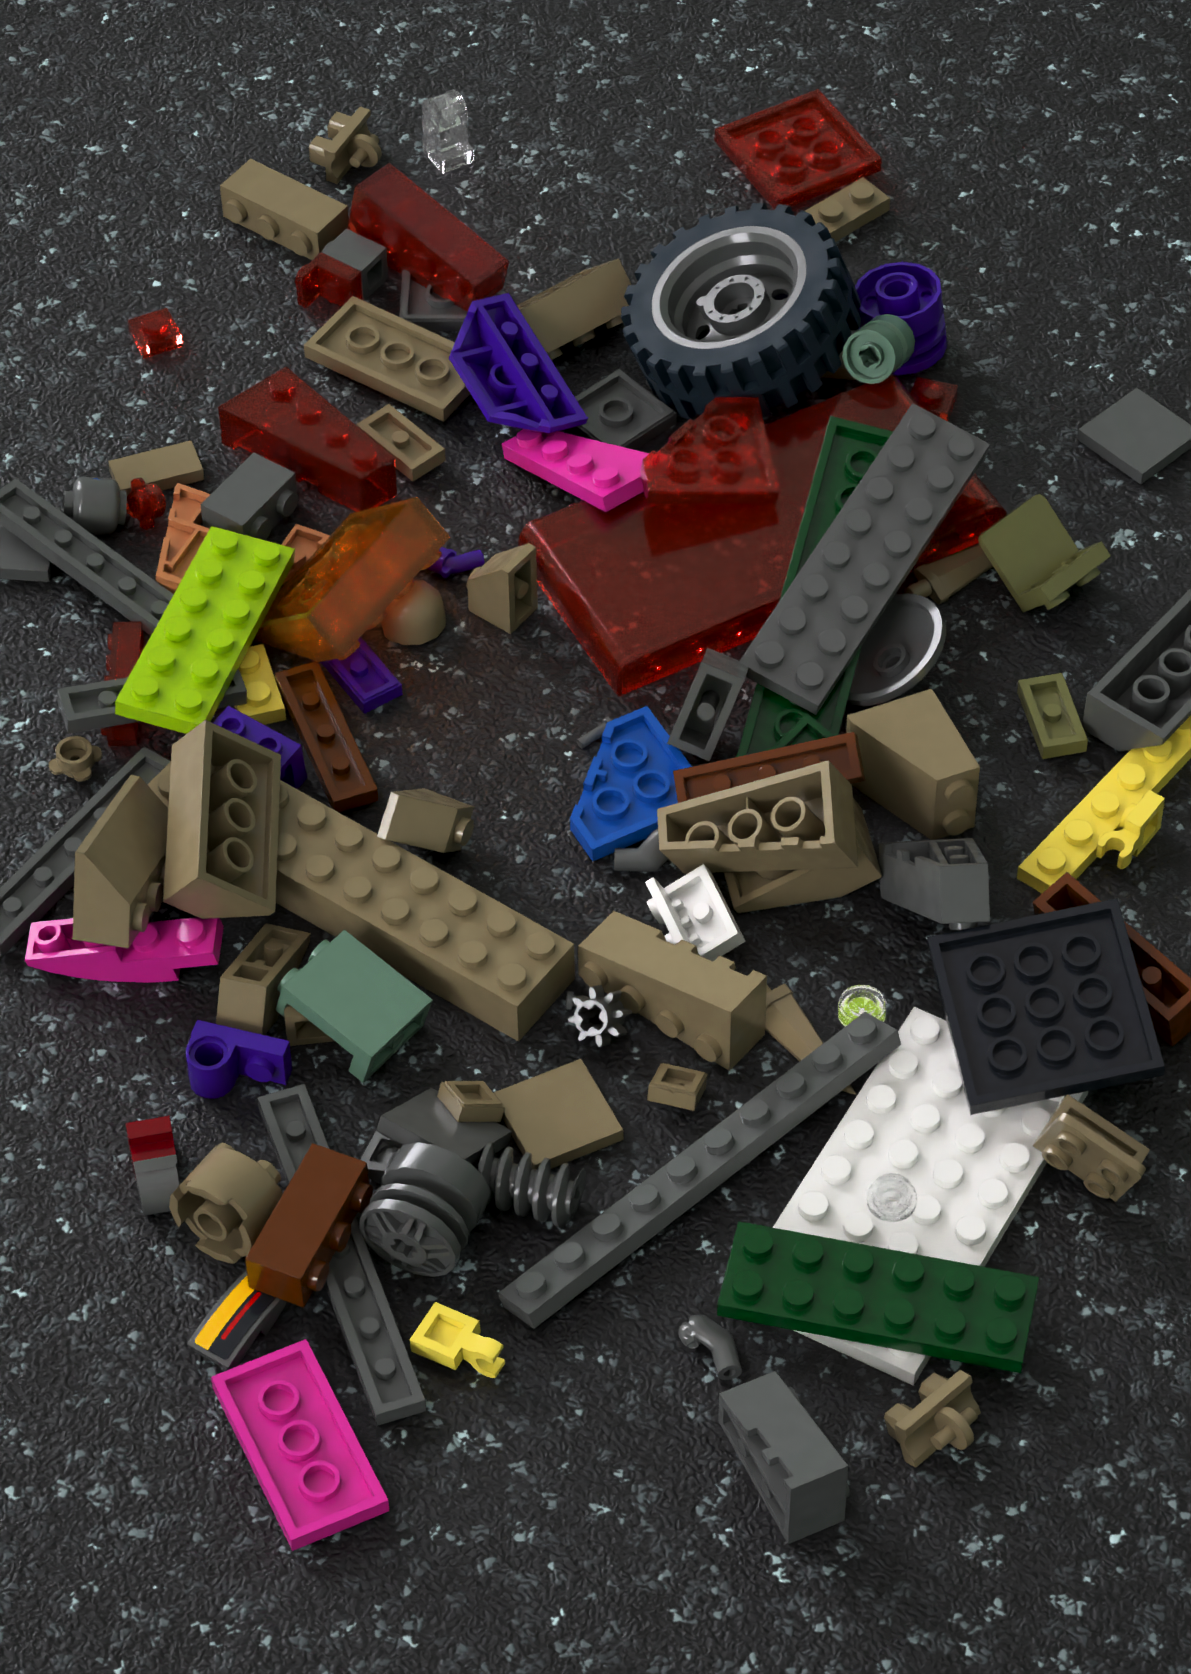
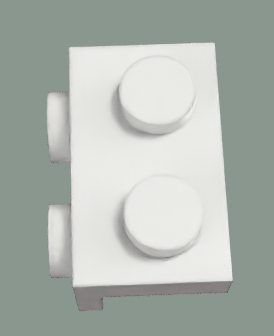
(695, 913)

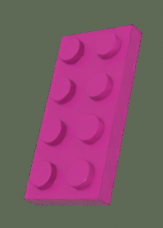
(300, 1444)

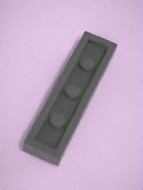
(93, 704)

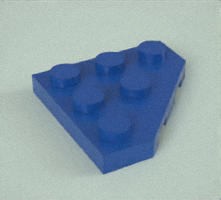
(626, 784)

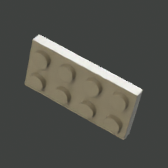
(390, 357)

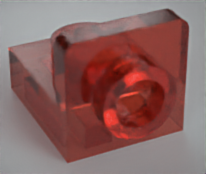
(328, 279)

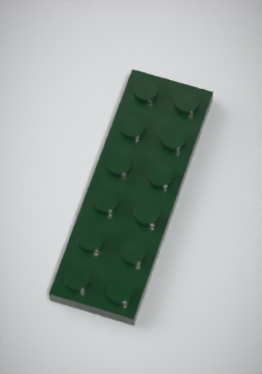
(878, 1296)

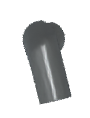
(642, 859)
(717, 1339)

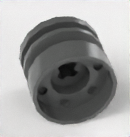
(424, 1209)

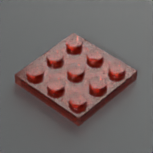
(797, 149)

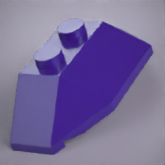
(511, 370)

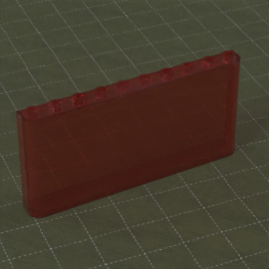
(669, 580)

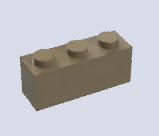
(282, 209)

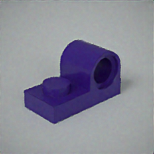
(221, 1053)

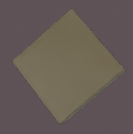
(559, 1115)

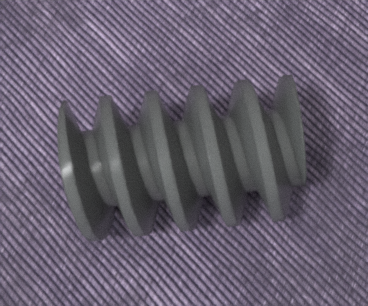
(531, 1188)

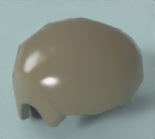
(415, 616)

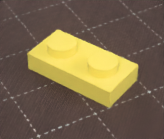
(263, 695)

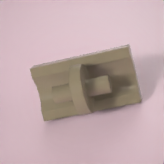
(350, 145)
(939, 1419)

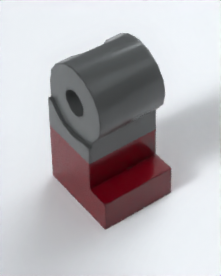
(153, 1162)

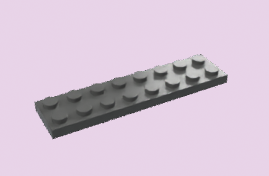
(863, 558)

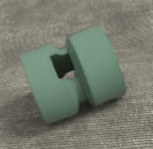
(878, 349)

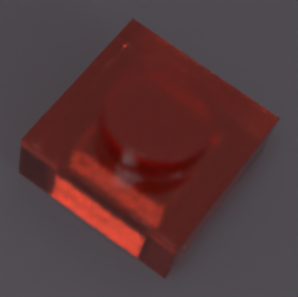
(155, 333)
(935, 396)

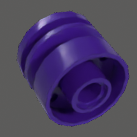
(913, 296)

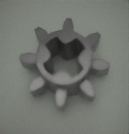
(587, 1016)

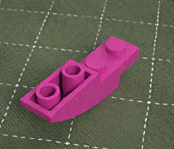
(149, 959)

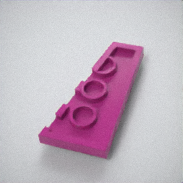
(581, 466)

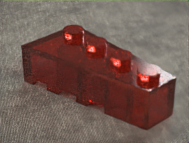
(425, 239)
(309, 436)

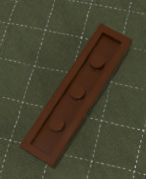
(326, 737)
(713, 777)

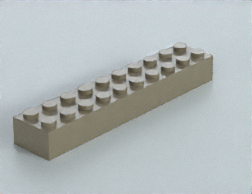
(414, 915)

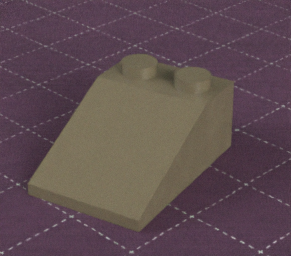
(781, 888)

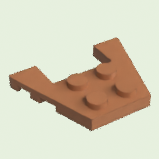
(186, 535)

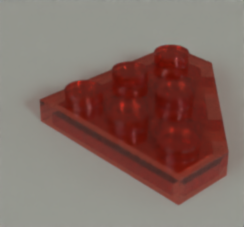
(714, 459)

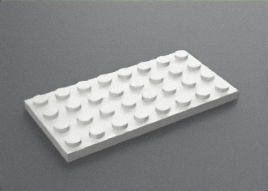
(963, 1166)

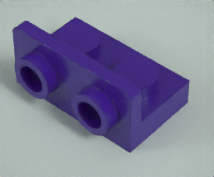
(292, 760)

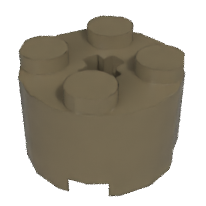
(227, 1202)

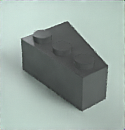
(937, 880)
(785, 1456)

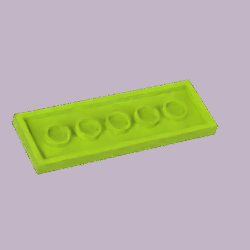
(205, 631)

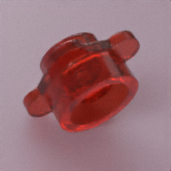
(145, 503)

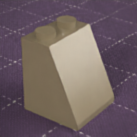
(917, 764)

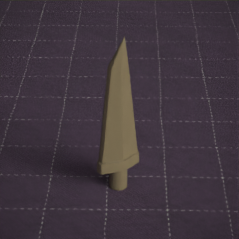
(949, 575)
(790, 1025)

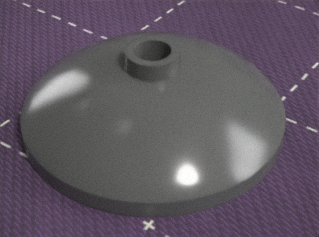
(898, 651)

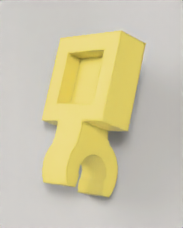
(1138, 827)
(453, 1336)

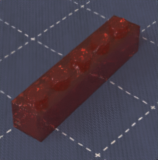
(126, 647)

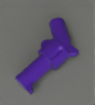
(451, 564)

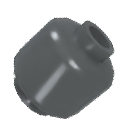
(96, 504)

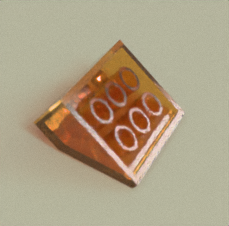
(353, 580)

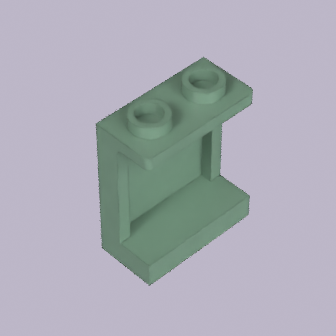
(355, 1001)

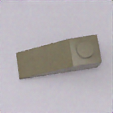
(251, 982)

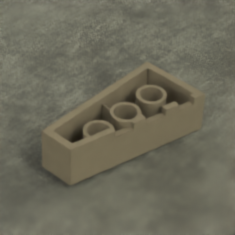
(765, 825)
(677, 988)

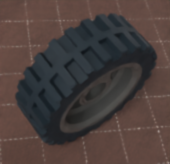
(741, 310)

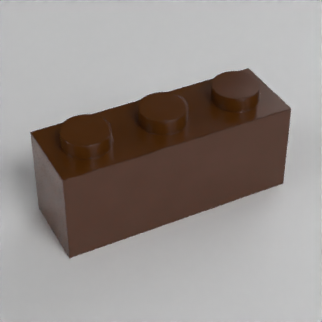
(309, 1225)

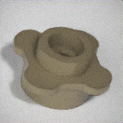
(75, 758)

